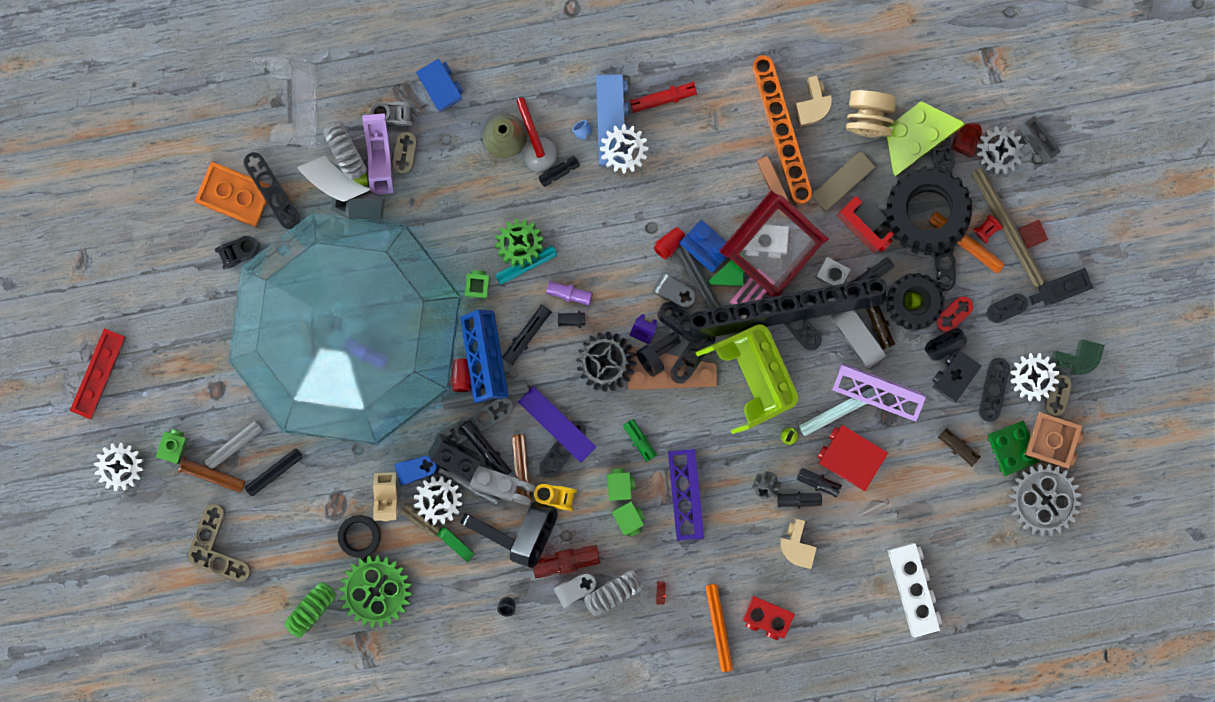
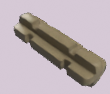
(408, 511)

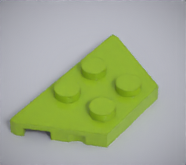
(918, 134)

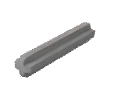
(233, 445)

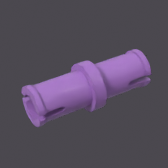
(569, 293)

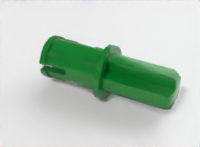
(639, 440)

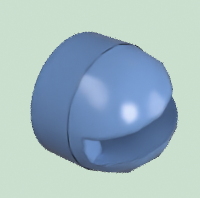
(582, 129)

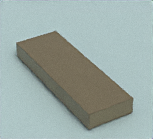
(843, 181)

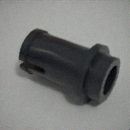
(571, 319)

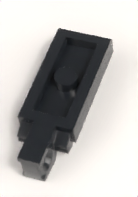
(1063, 288)

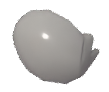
(544, 163)

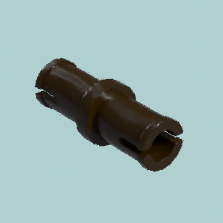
(880, 326)
(959, 447)

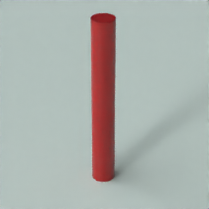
(530, 127)

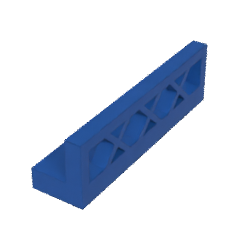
(487, 353)

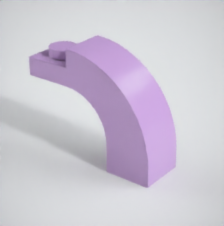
(378, 153)

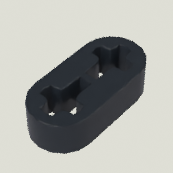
(1004, 304)
(946, 344)

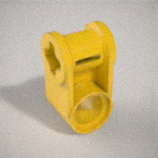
(557, 496)

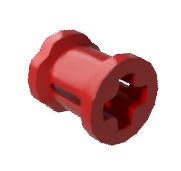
(987, 229)

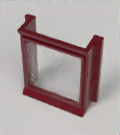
(773, 243)

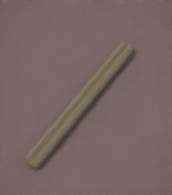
(1008, 227)

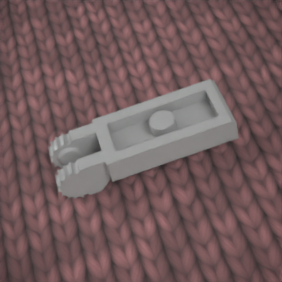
(500, 485)

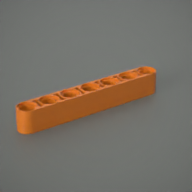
(781, 119)

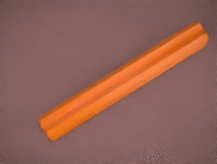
(971, 246)
(719, 627)

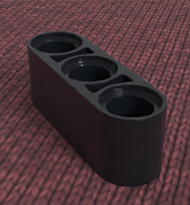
(533, 535)

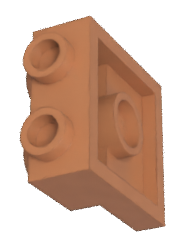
(1054, 440)

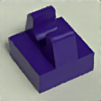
(643, 330)

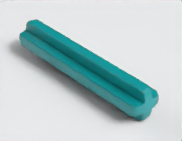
(513, 272)

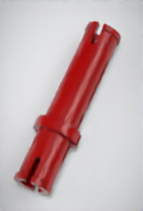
(673, 94)

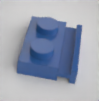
(704, 245)

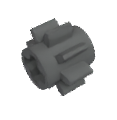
(766, 485)

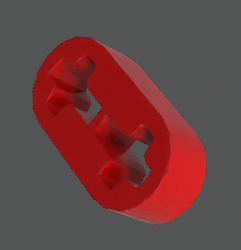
(958, 318)

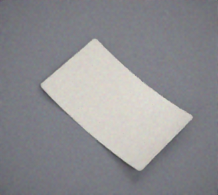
(331, 179)

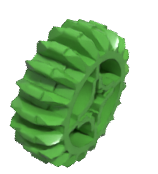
(310, 610)

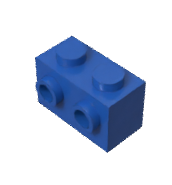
(439, 85)

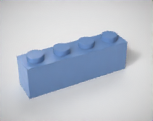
(611, 111)

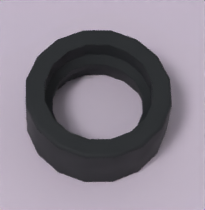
(376, 536)

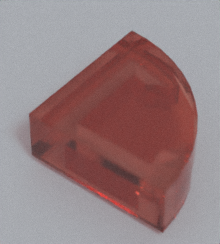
(660, 593)

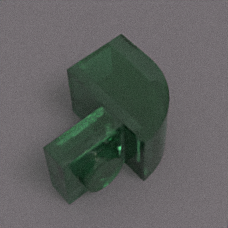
(1084, 361)

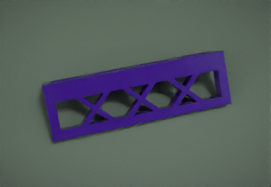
(694, 494)

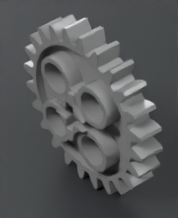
(1029, 513)

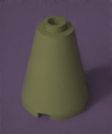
(504, 144)

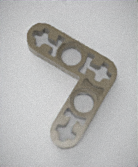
(206, 547)

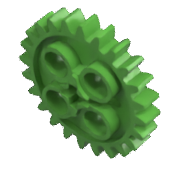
(358, 579)

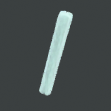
(835, 413)

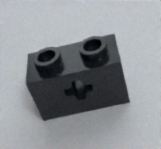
(954, 388)
(454, 457)

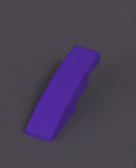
(557, 424)

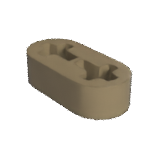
(399, 152)
(1063, 396)

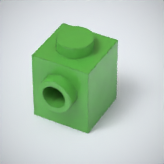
(477, 285)
(172, 446)
(620, 485)
(629, 519)

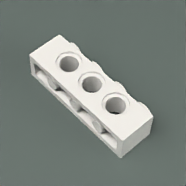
(918, 625)

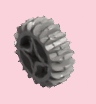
(345, 150)
(613, 593)

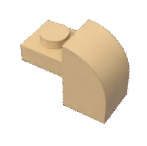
(813, 110)
(385, 496)
(793, 550)

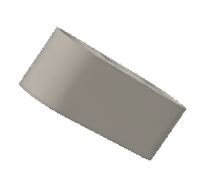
(858, 338)

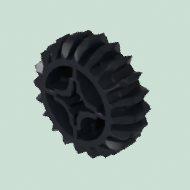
(589, 355)

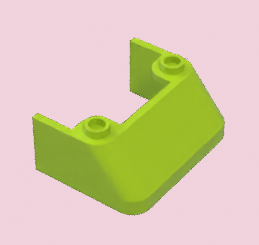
(763, 371)

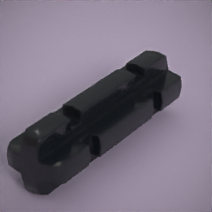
(559, 171)

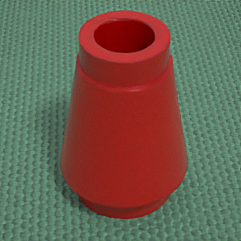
(669, 243)
(460, 376)

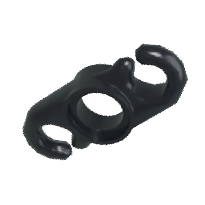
(950, 273)

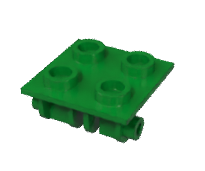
(1010, 448)

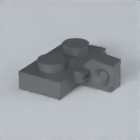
(1037, 141)

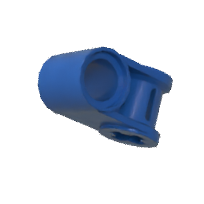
(413, 470)

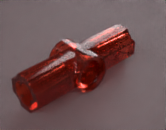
(567, 561)

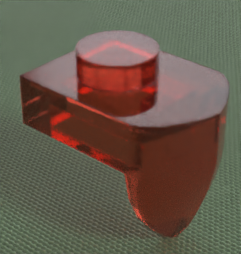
(967, 139)

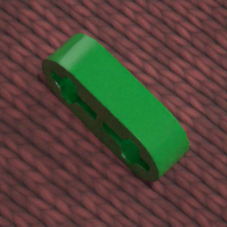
(455, 544)

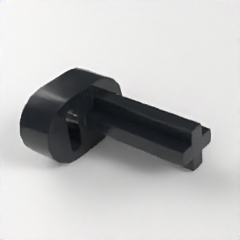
(649, 355)

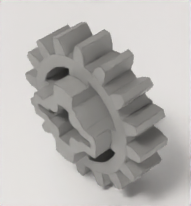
(1010, 152)

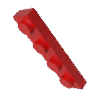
(97, 374)

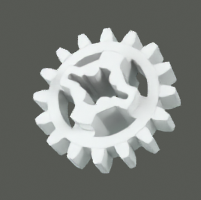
(634, 144)
(1024, 378)
(120, 456)
(428, 495)

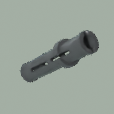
(465, 484)

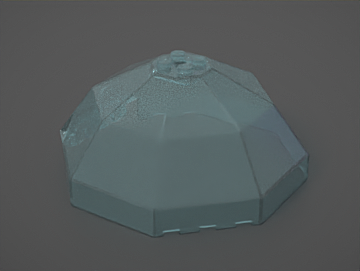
(393, 338)

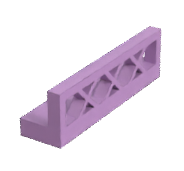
(883, 384)

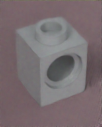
(828, 264)

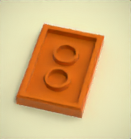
(232, 194)

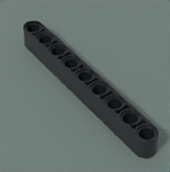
(797, 301)

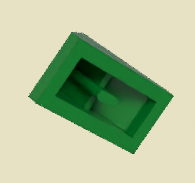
(728, 276)

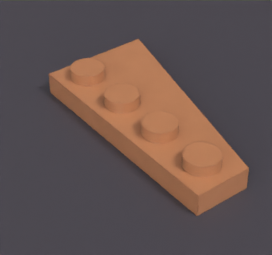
(703, 376)

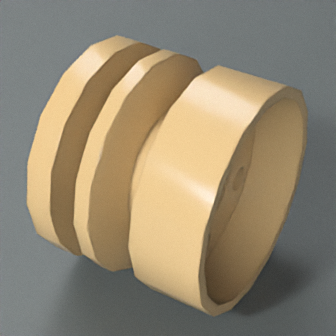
(870, 115)

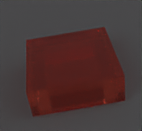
(1033, 234)

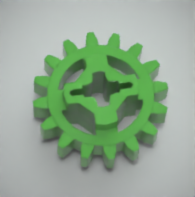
(513, 250)

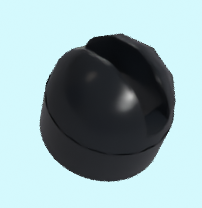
(506, 607)

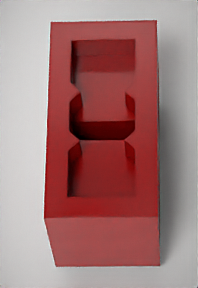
(770, 612)

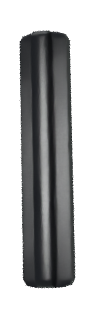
(273, 472)

